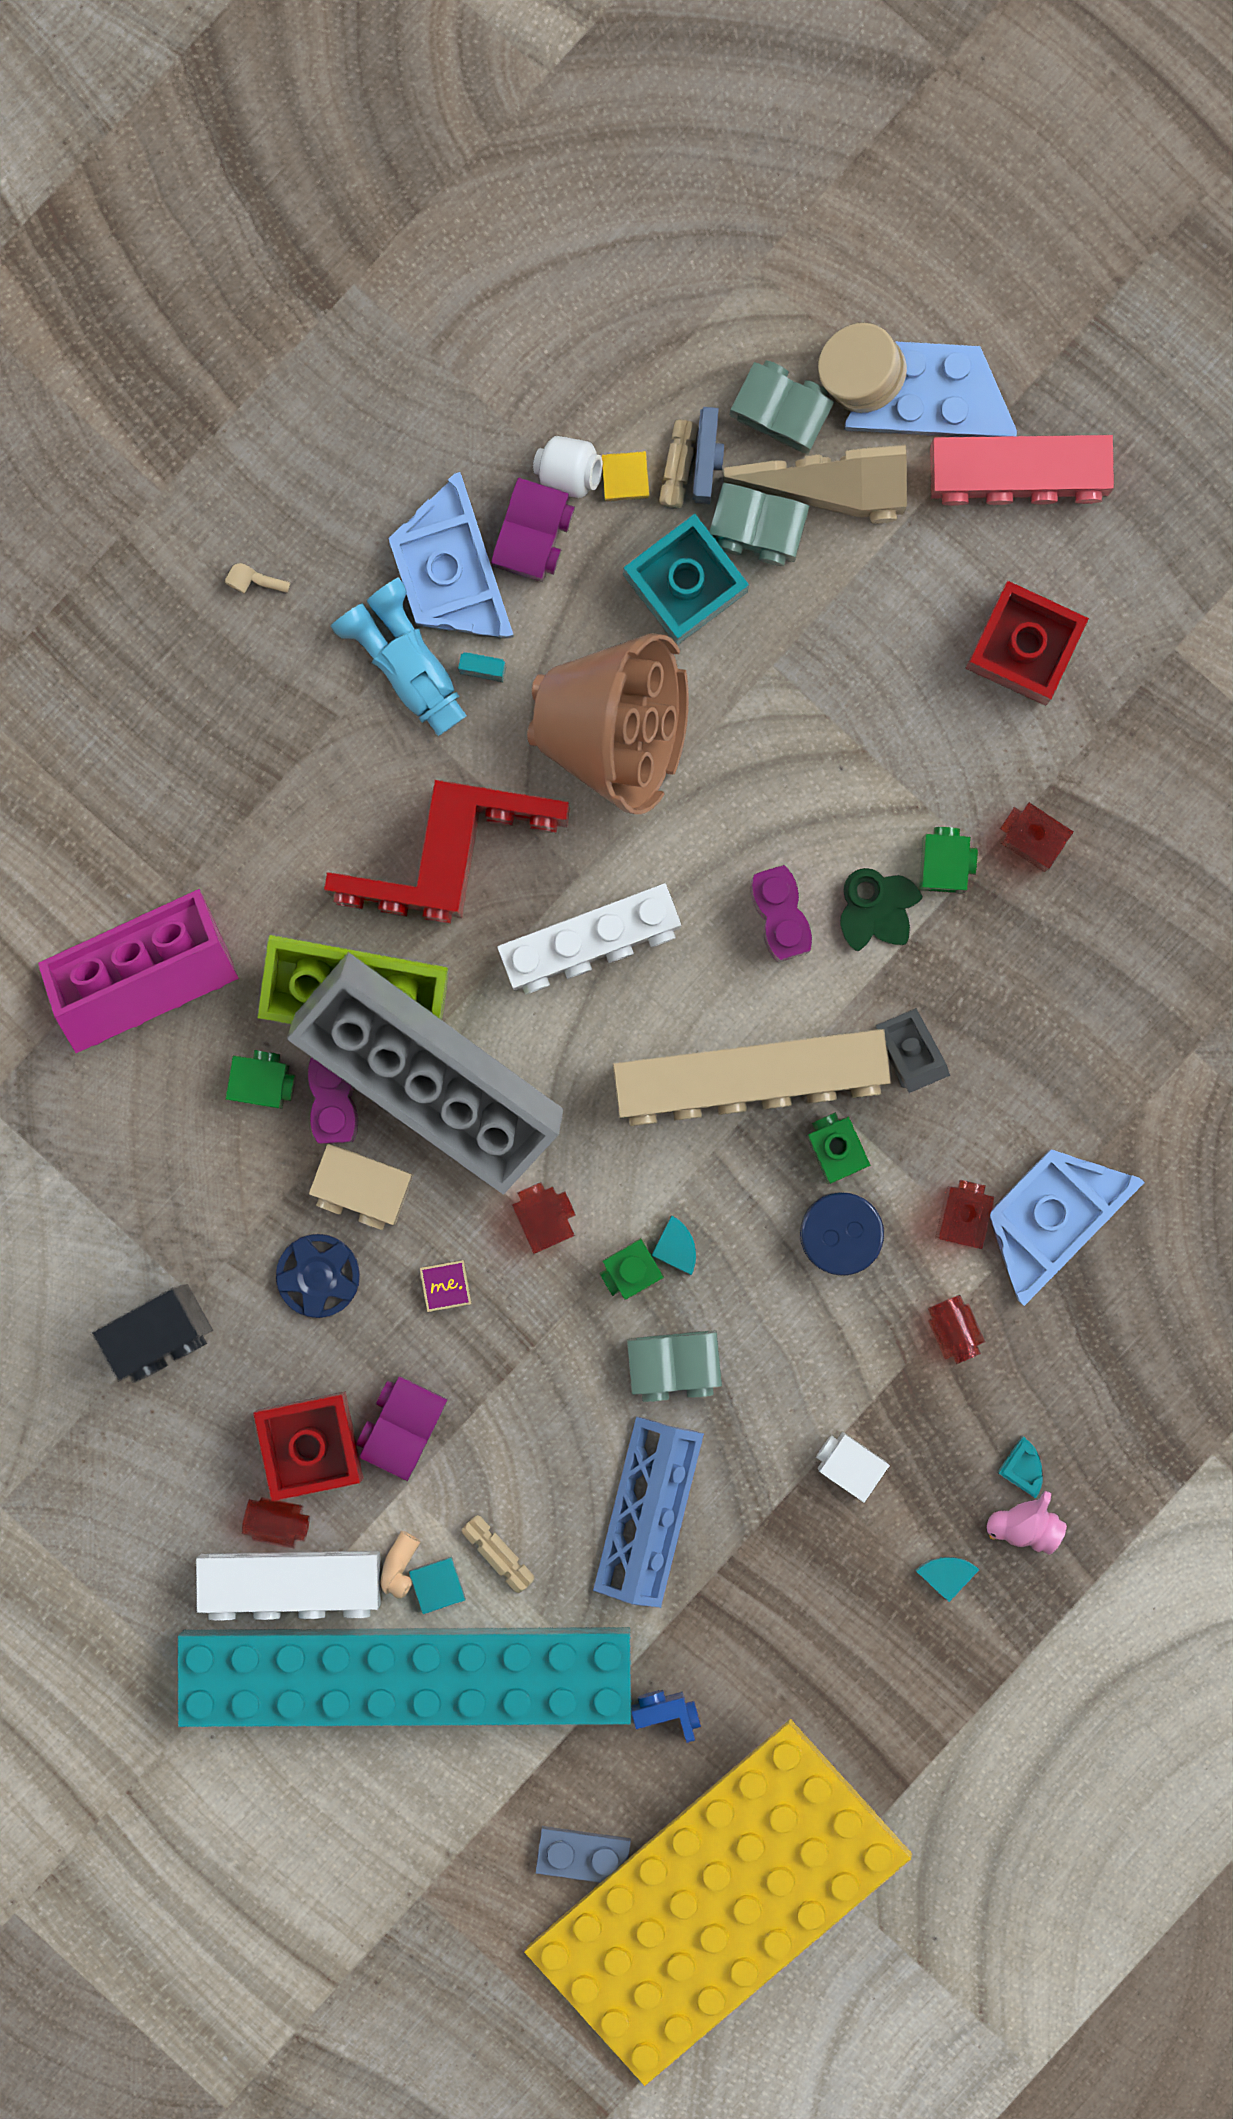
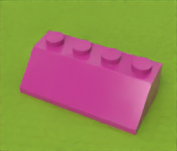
(137, 971)

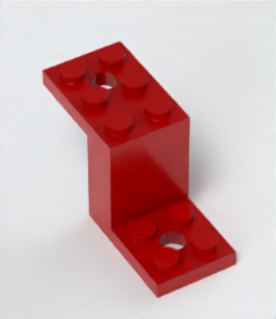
(448, 851)

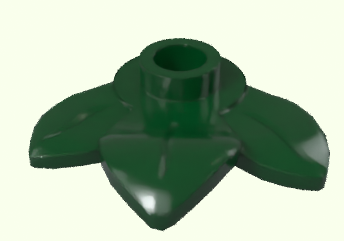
(882, 913)

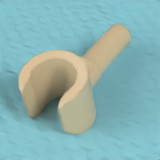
(242, 575)

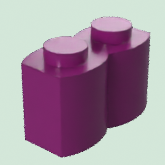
(531, 530)
(776, 901)
(333, 1111)
(402, 1427)

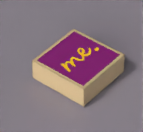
(445, 1285)

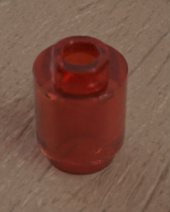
(956, 1329)
(275, 1522)

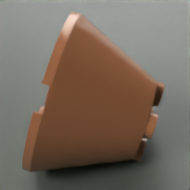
(615, 719)

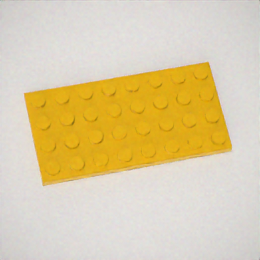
(718, 1902)

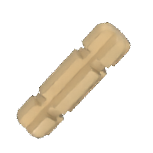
(678, 463)
(497, 1554)

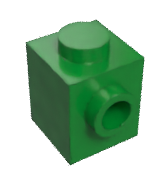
(946, 861)
(260, 1080)
(837, 1147)
(630, 1270)

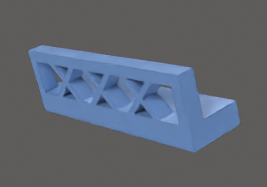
(656, 1515)

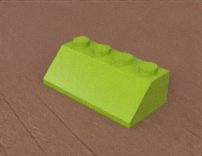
(298, 968)

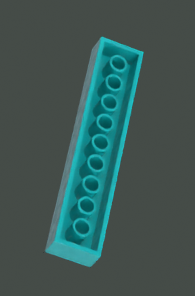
(404, 1677)

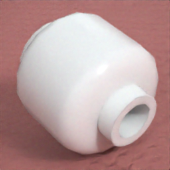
(568, 466)

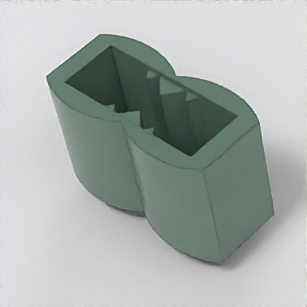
(781, 406)
(758, 524)
(674, 1363)

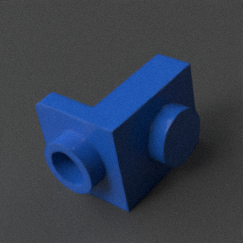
(658, 1708)

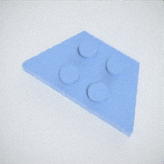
(943, 394)
(448, 567)
(1054, 1215)

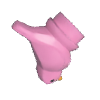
(1029, 1525)

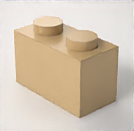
(361, 1186)

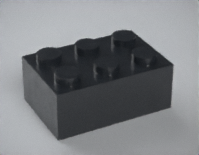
(159, 1328)

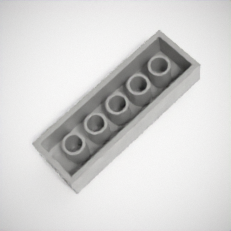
(425, 1073)

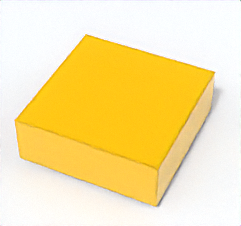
(625, 476)

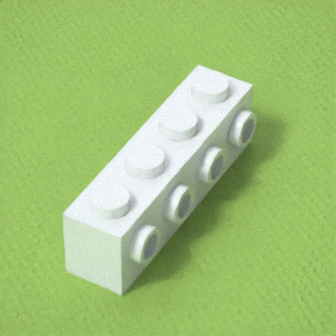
(588, 937)
(288, 1583)

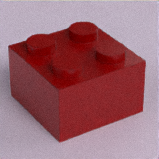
(1027, 643)
(308, 1446)

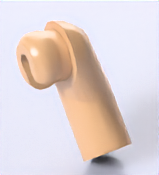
(396, 1561)

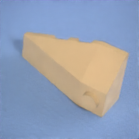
(859, 485)

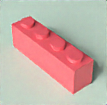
(1021, 468)

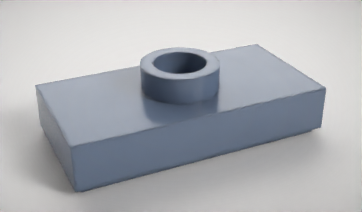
(708, 456)

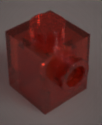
(1034, 836)
(965, 1214)
(544, 1216)

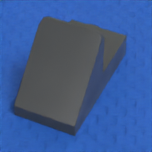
(913, 1051)

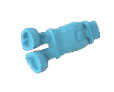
(406, 660)

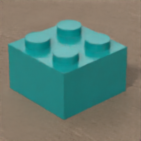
(685, 579)

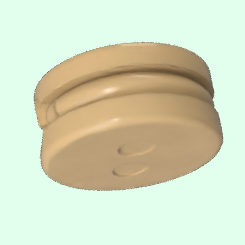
(862, 367)

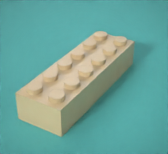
(752, 1074)

